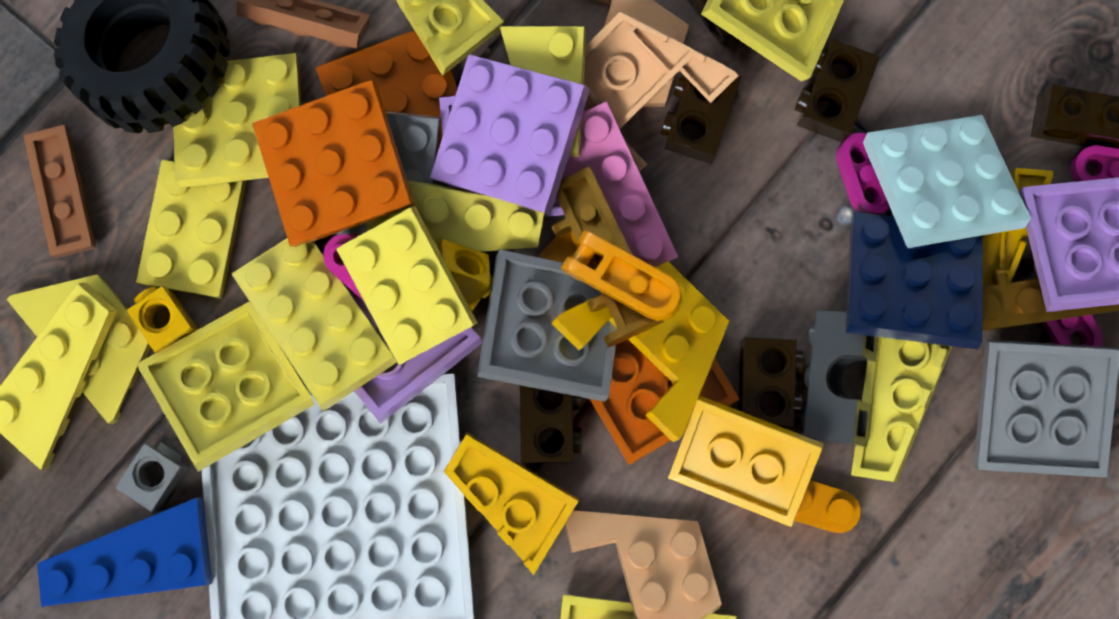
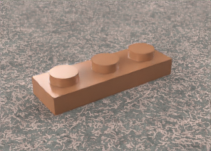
(309, 18)
(59, 191)

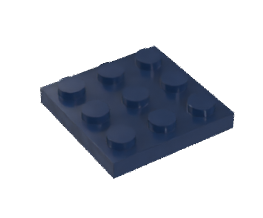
(916, 291)

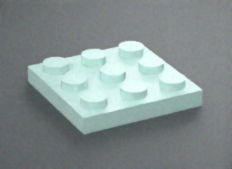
(945, 181)

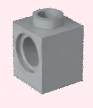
(136, 483)

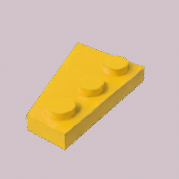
(512, 498)

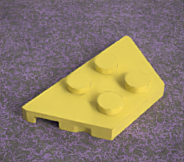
(124, 345)

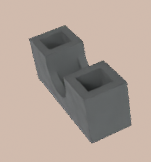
(828, 412)

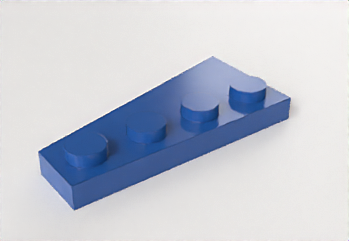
(141, 558)

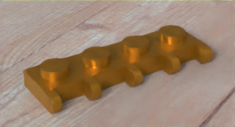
(589, 211)
(1023, 304)

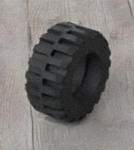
(162, 88)

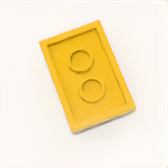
(745, 461)

